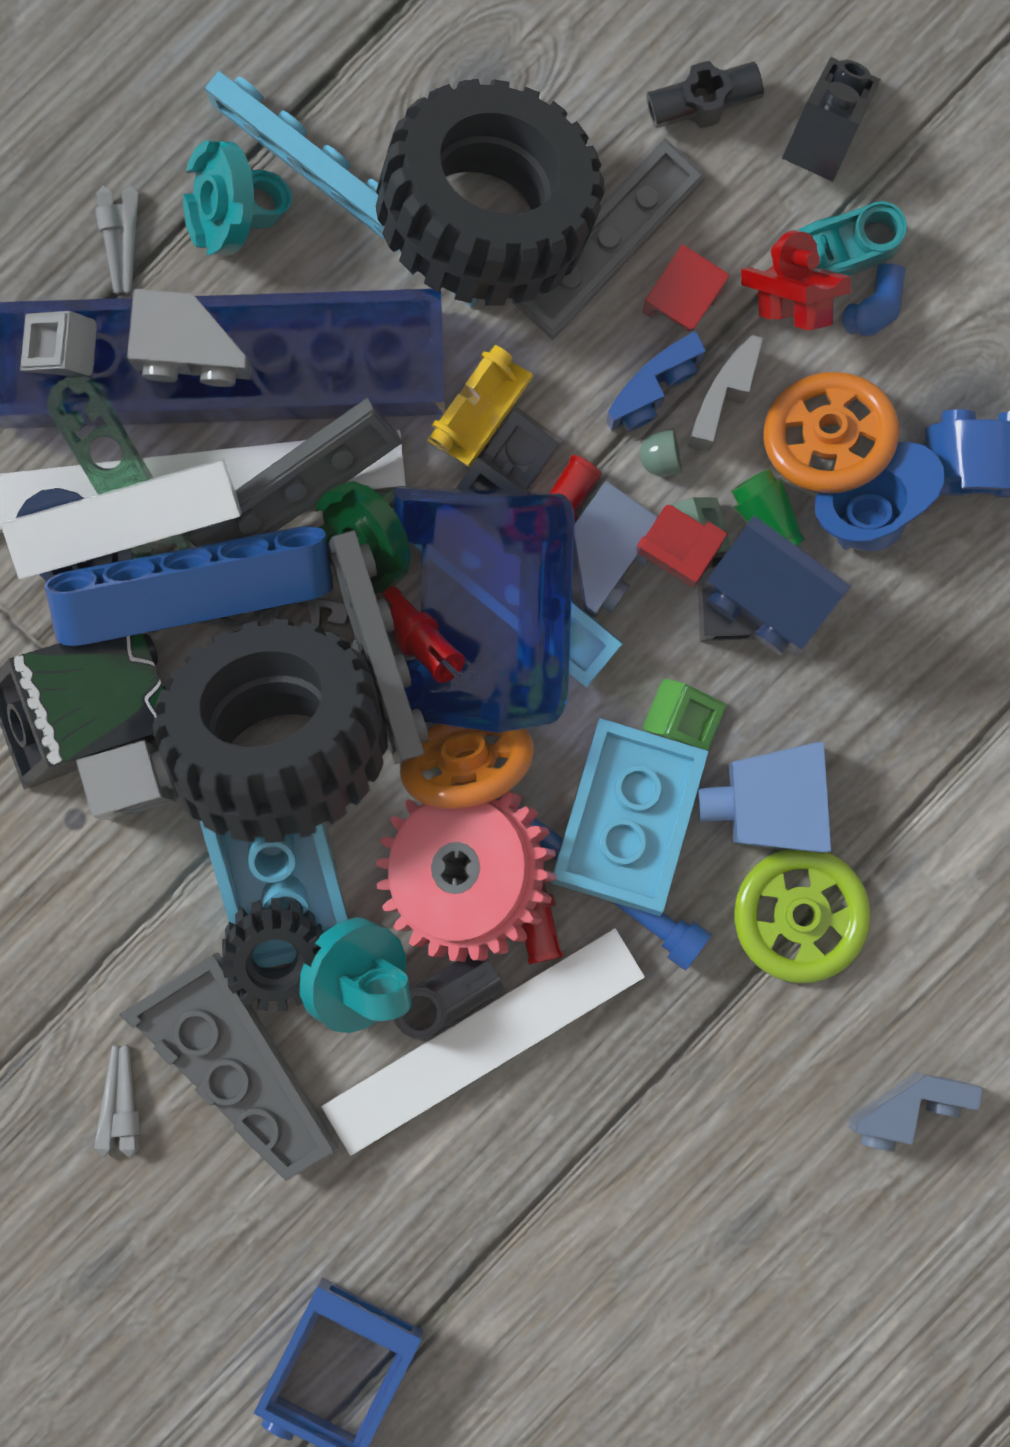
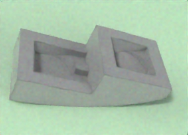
(732, 384)

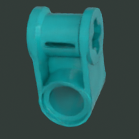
(843, 241)

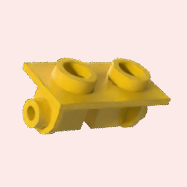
(480, 406)

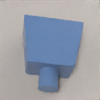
(774, 800)

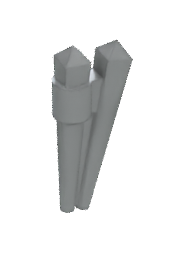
(118, 229)
(118, 1107)

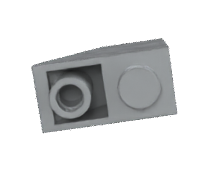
(179, 336)

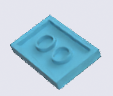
(629, 817)

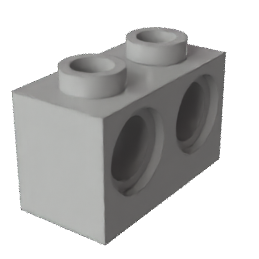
(125, 781)

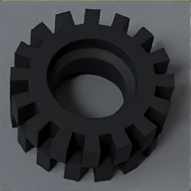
(259, 927)

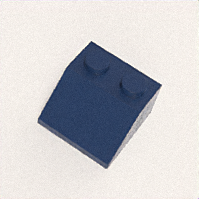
(774, 588)

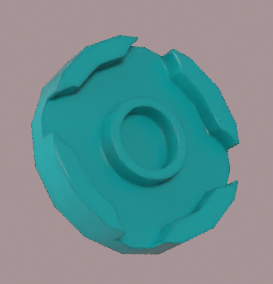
(223, 198)
(356, 977)

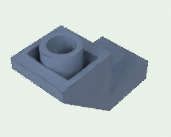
(896, 1112)

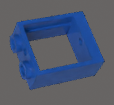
(364, 1318)

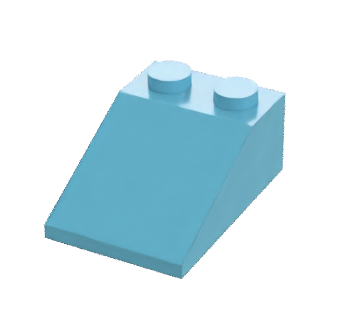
(287, 870)

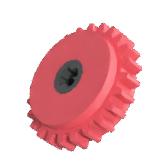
(501, 884)

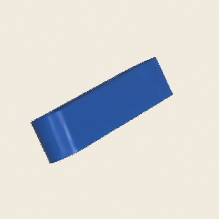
(189, 585)

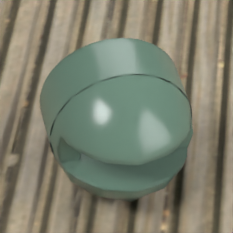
(661, 454)

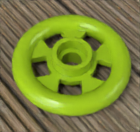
(759, 937)

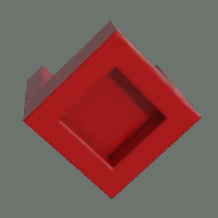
(686, 289)
(681, 545)

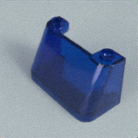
(501, 596)

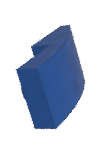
(643, 395)

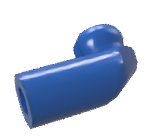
(881, 307)

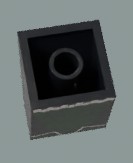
(77, 703)

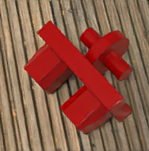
(796, 284)

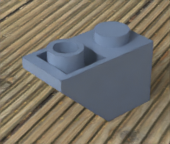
(607, 546)

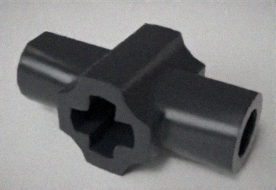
(730, 86)

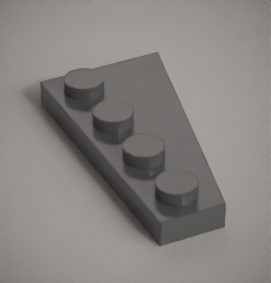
(233, 1065)

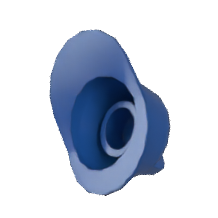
(880, 510)

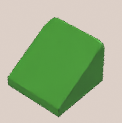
(684, 714)

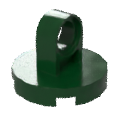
(362, 509)

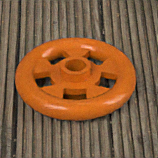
(850, 469)
(466, 759)

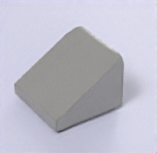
(58, 343)

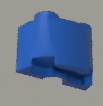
(972, 452)

